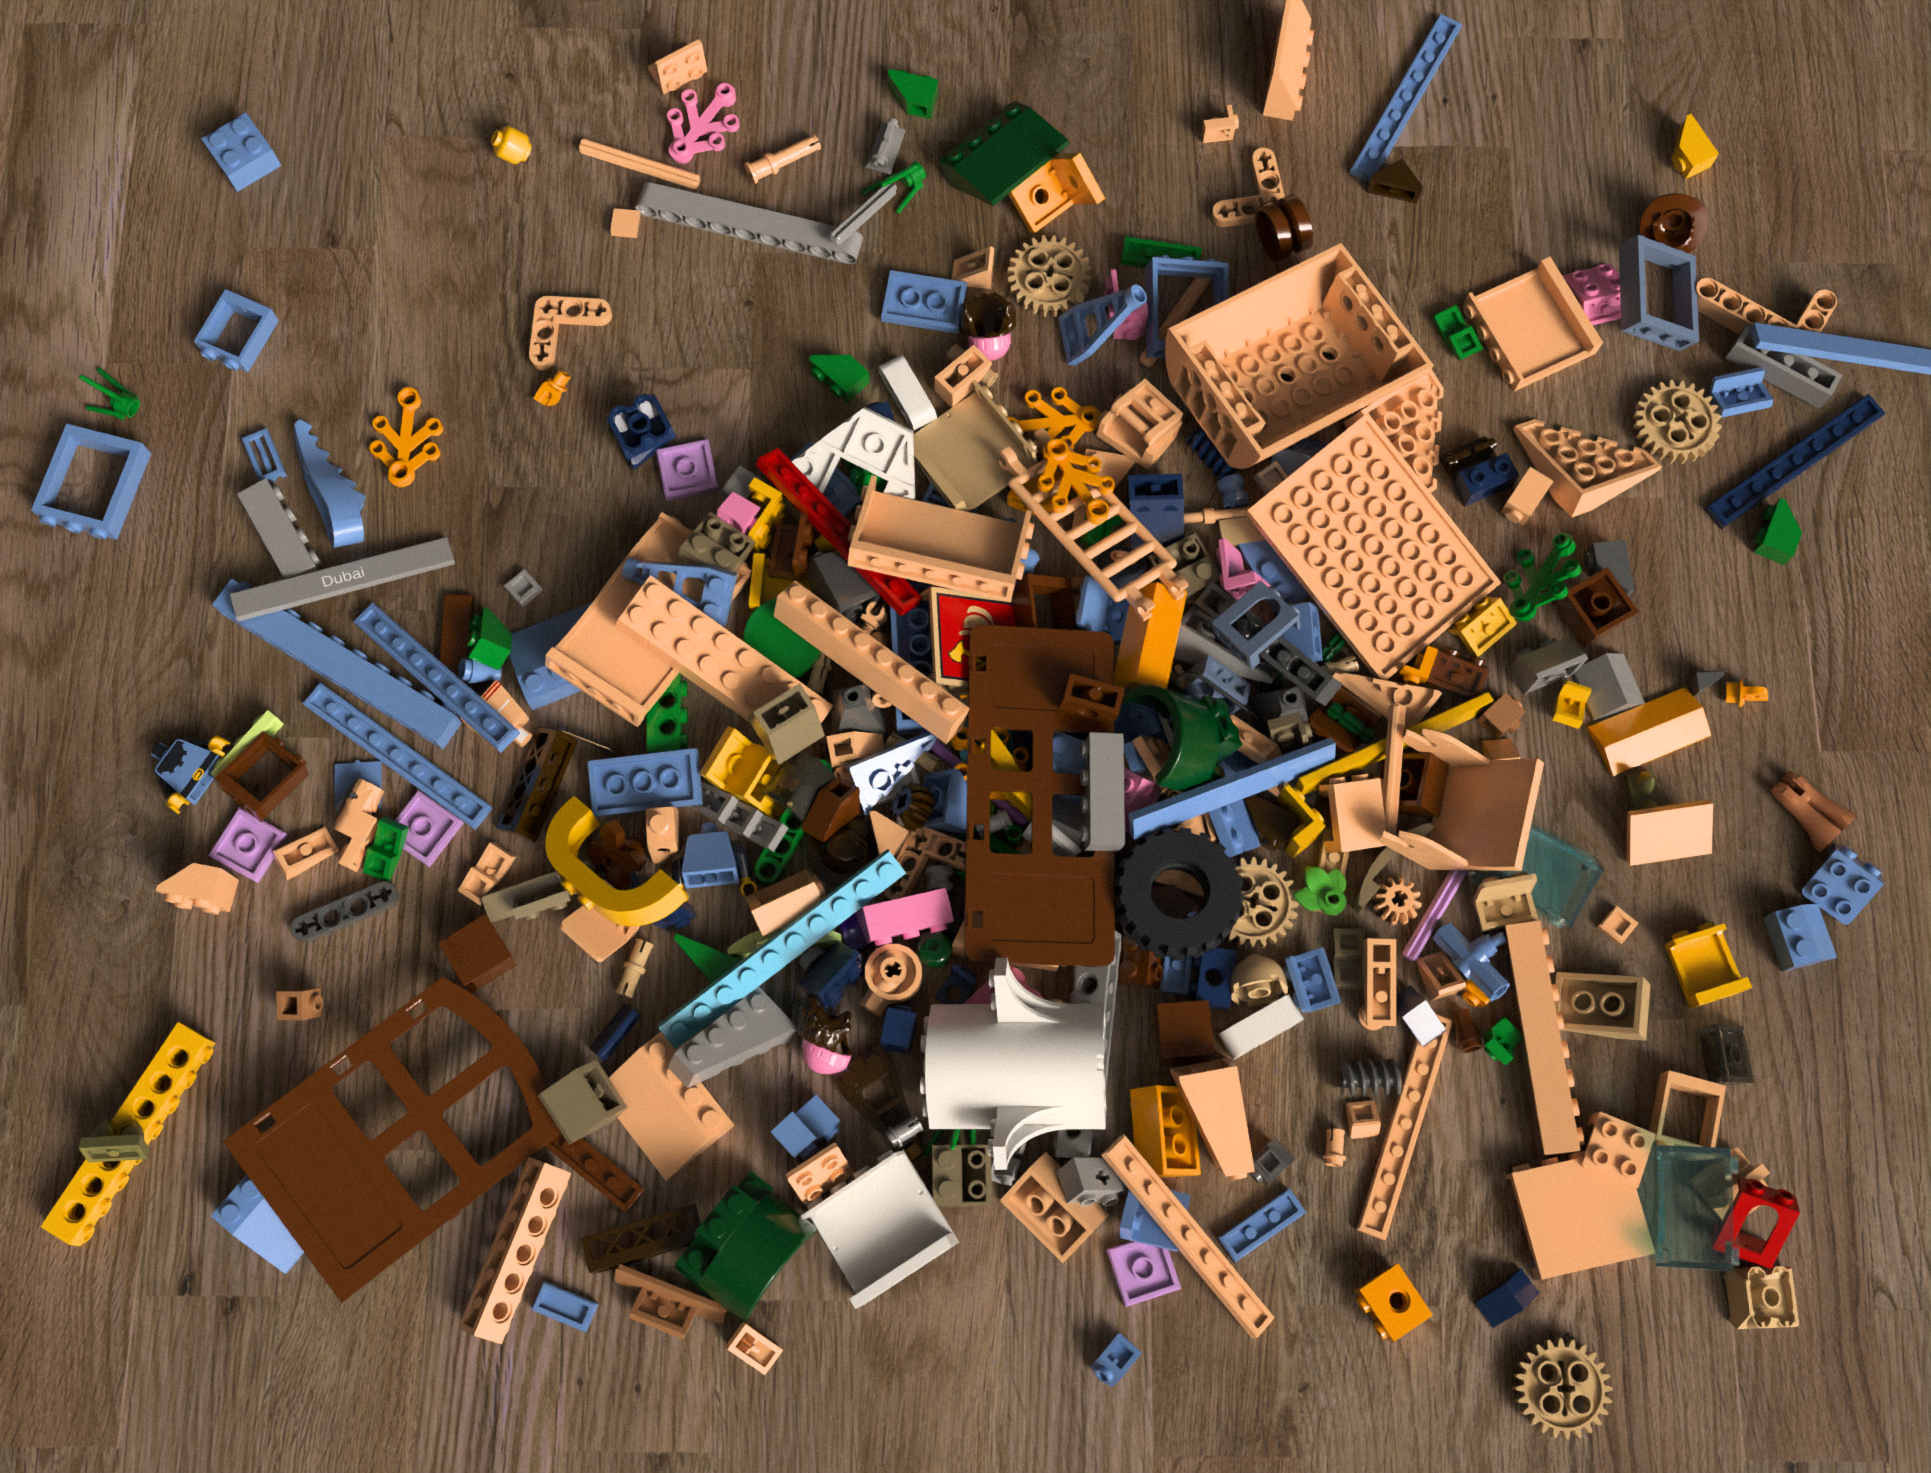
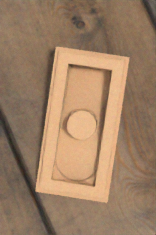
(304, 852)

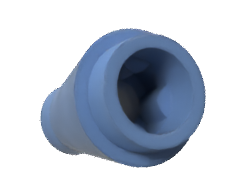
(474, 671)

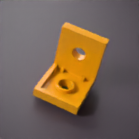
(1064, 183)

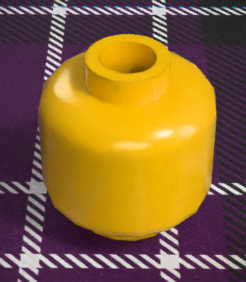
(511, 144)

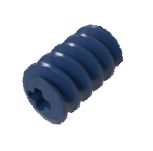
(1208, 452)

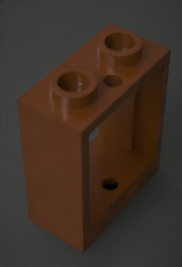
(1060, 595)
(229, 776)

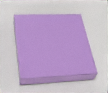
(687, 470)
(429, 828)
(248, 845)
(1142, 1271)

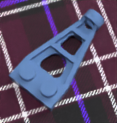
(1074, 328)
(717, 589)

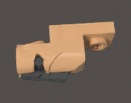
(356, 821)

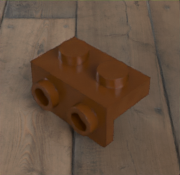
(1137, 966)

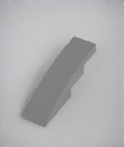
(740, 817)

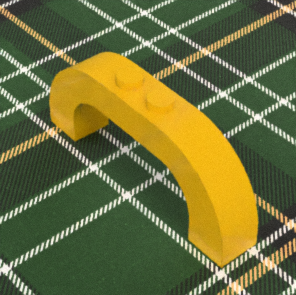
(623, 907)

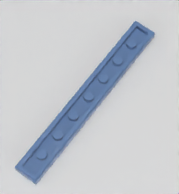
(1406, 98)
(1841, 348)
(437, 677)
(397, 756)
(1231, 788)

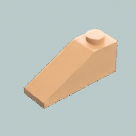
(1379, 981)

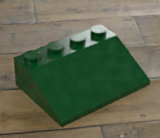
(1002, 153)

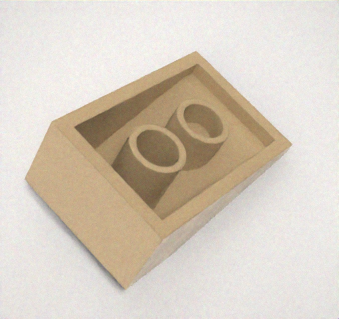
(1604, 1004)

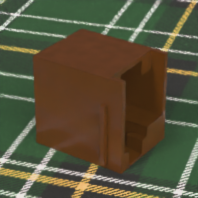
(477, 953)
(1183, 1032)

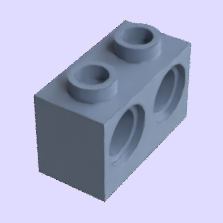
(1221, 677)

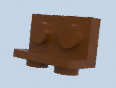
(1458, 673)

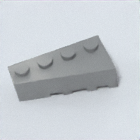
(737, 1035)

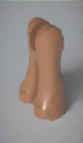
(1816, 813)

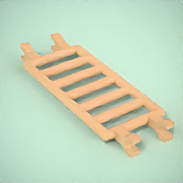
(1131, 590)

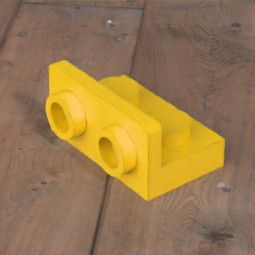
(1483, 625)

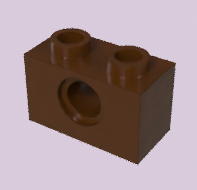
(1091, 699)

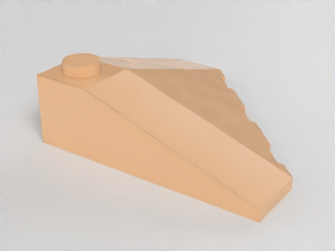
(1410, 423)
(1583, 469)

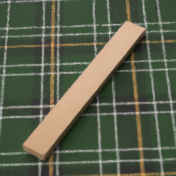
(1402, 1135)
(1188, 1236)

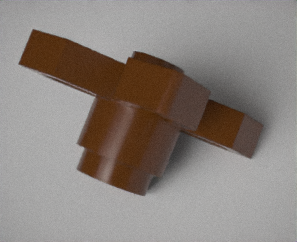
(618, 854)

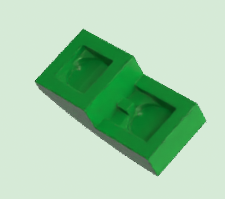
(1457, 336)
(387, 848)

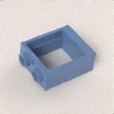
(218, 319)

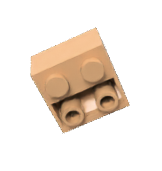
(200, 887)

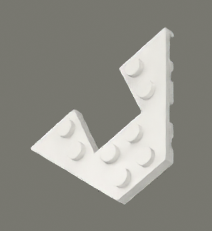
(869, 443)

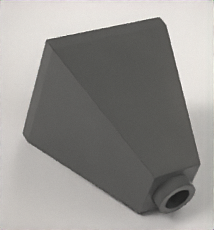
(840, 585)
(1278, 704)
(855, 711)

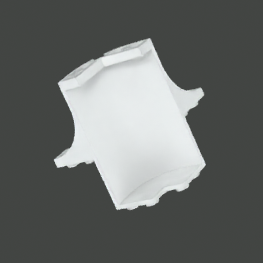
(1014, 1066)

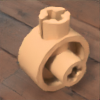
(891, 990)

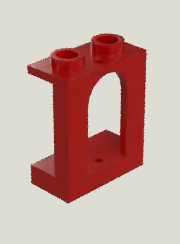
(1753, 1194)

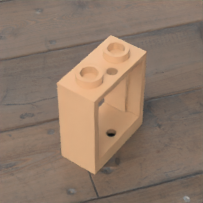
(785, 900)
(1712, 1091)

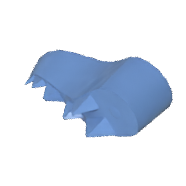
(330, 491)

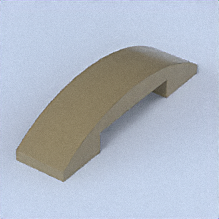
(1367, 886)

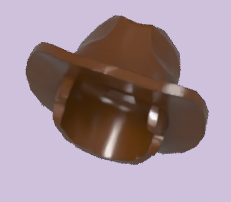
(1675, 221)

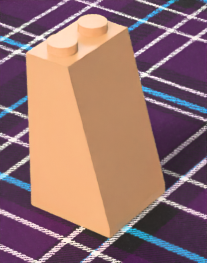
(1217, 1108)

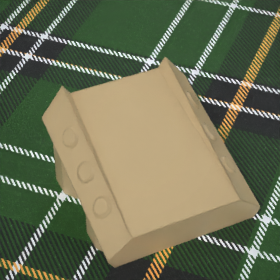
(1761, 1297)

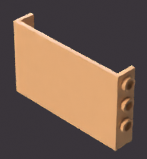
(938, 544)

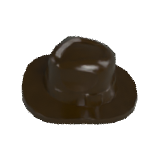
(842, 853)

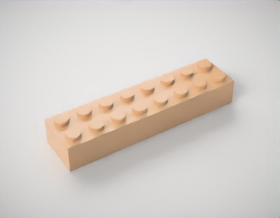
(706, 651)

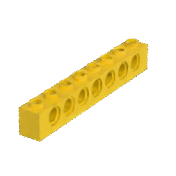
(62, 1218)

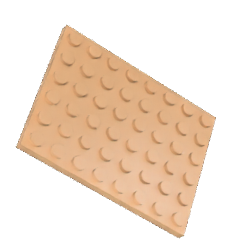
(1373, 548)

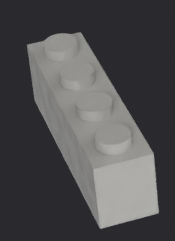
(1788, 371)
(278, 531)
(1103, 792)

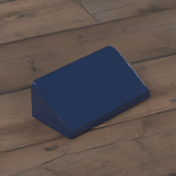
(615, 1032)

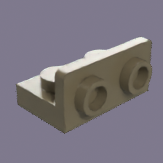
(1290, 732)

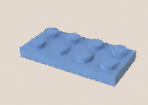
(645, 782)

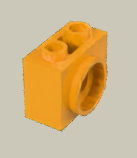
(1375, 1296)

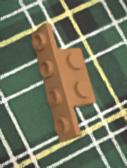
(666, 1305)

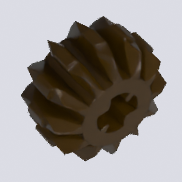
(912, 806)

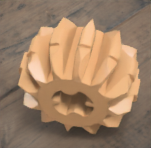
(1395, 912)

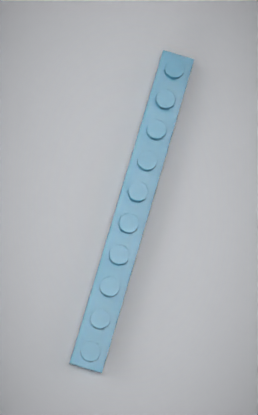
(781, 949)

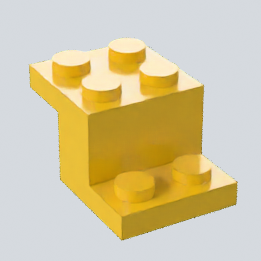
(742, 771)

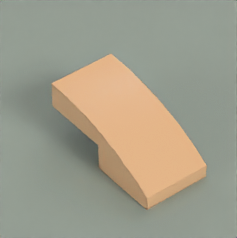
(487, 873)

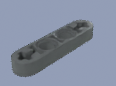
(346, 916)

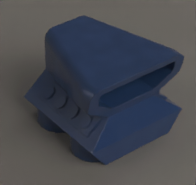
(640, 429)

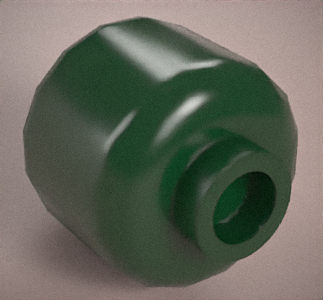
(934, 949)

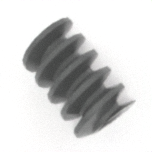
(1369, 1075)

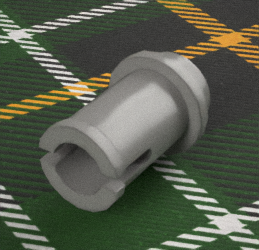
(997, 822)
(903, 1131)

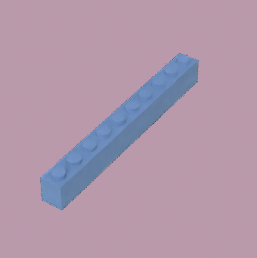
(347, 669)

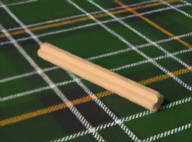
(639, 163)
(1179, 312)
(1393, 765)

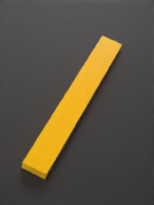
(1377, 751)

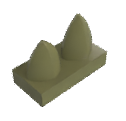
(1642, 790)
(105, 1146)

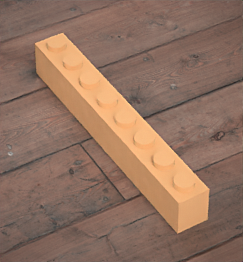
(871, 662)
(1542, 1038)

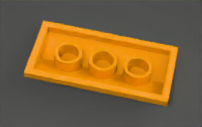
(1150, 645)
(1650, 731)

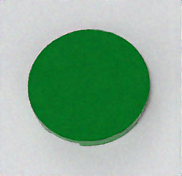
(779, 642)

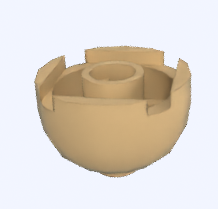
(1257, 981)

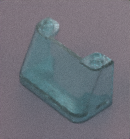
(1562, 873)
(1696, 1208)

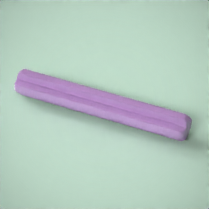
(1433, 914)

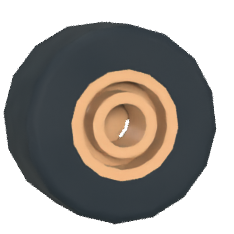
(1127, 574)

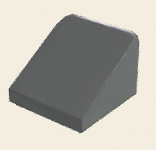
(1702, 680)

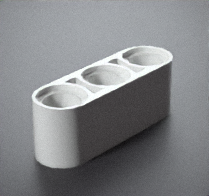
(907, 392)
(1261, 1027)

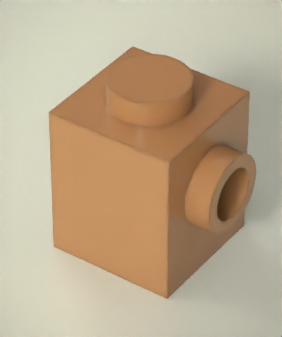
(1502, 716)
(299, 1003)

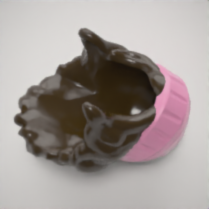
(988, 323)
(824, 1037)

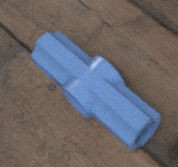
(1471, 962)

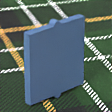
(348, 773)

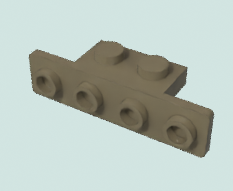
(528, 897)

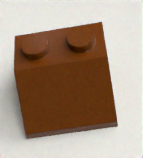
(1596, 607)
(1421, 784)

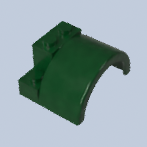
(1201, 735)
(751, 1241)

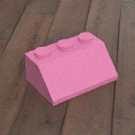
(905, 917)

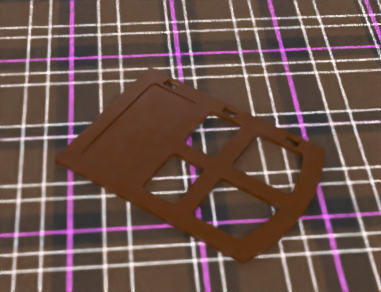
(335, 1182)

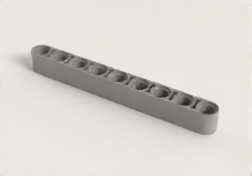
(745, 222)

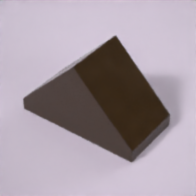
(1396, 182)

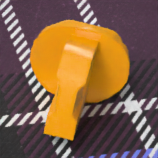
(552, 388)
(1738, 693)

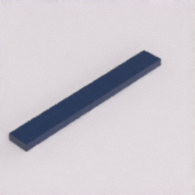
(1794, 461)

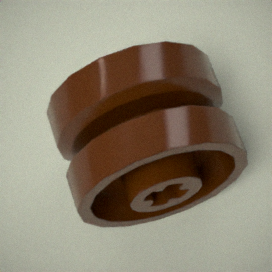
(1284, 227)

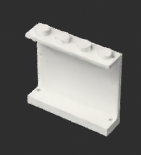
(881, 1226)

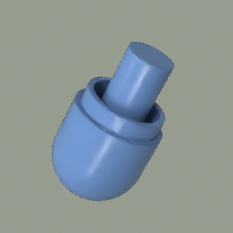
(1489, 944)

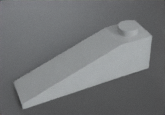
(1198, 640)

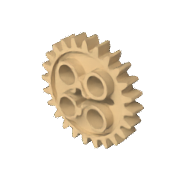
(1052, 255)
(1694, 409)
(1259, 878)
(1589, 1388)

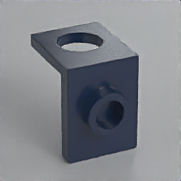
(960, 977)

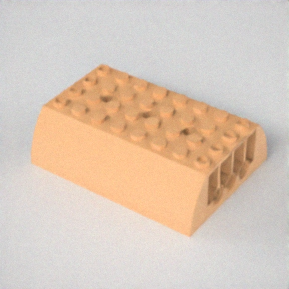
(1284, 330)

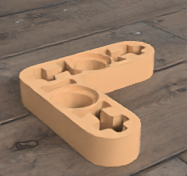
(1264, 196)
(553, 319)
(928, 850)

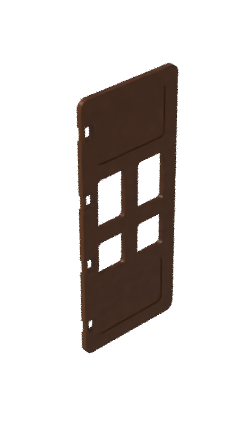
(1035, 903)

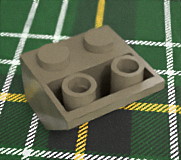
(716, 544)
(1192, 565)
(787, 724)
(583, 1102)
(961, 1176)

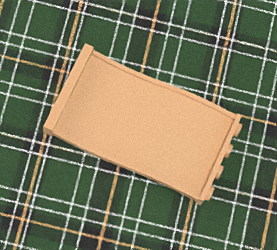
(606, 660)

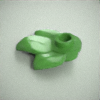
(1319, 888)

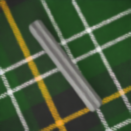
(862, 214)

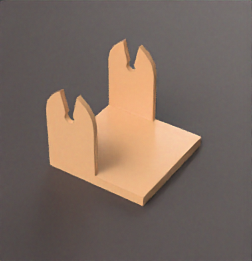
(1482, 809)

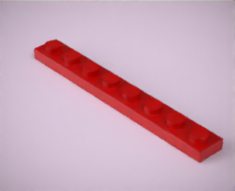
(832, 526)

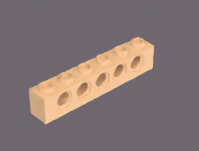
(514, 1251)

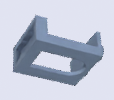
(1249, 650)

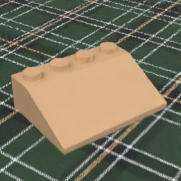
(1288, 61)
(662, 1114)

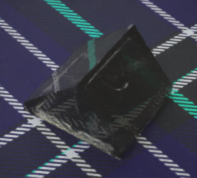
(798, 784)
(1726, 1054)

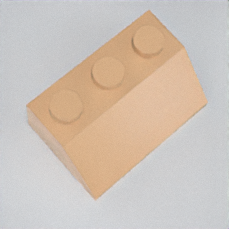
(1043, 1209)

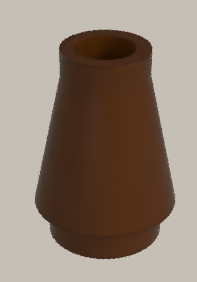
(1467, 1035)

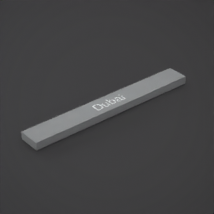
(341, 579)

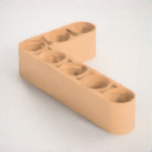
(1744, 308)

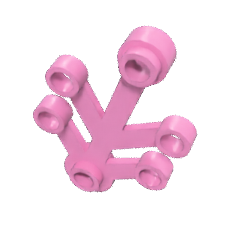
(702, 125)

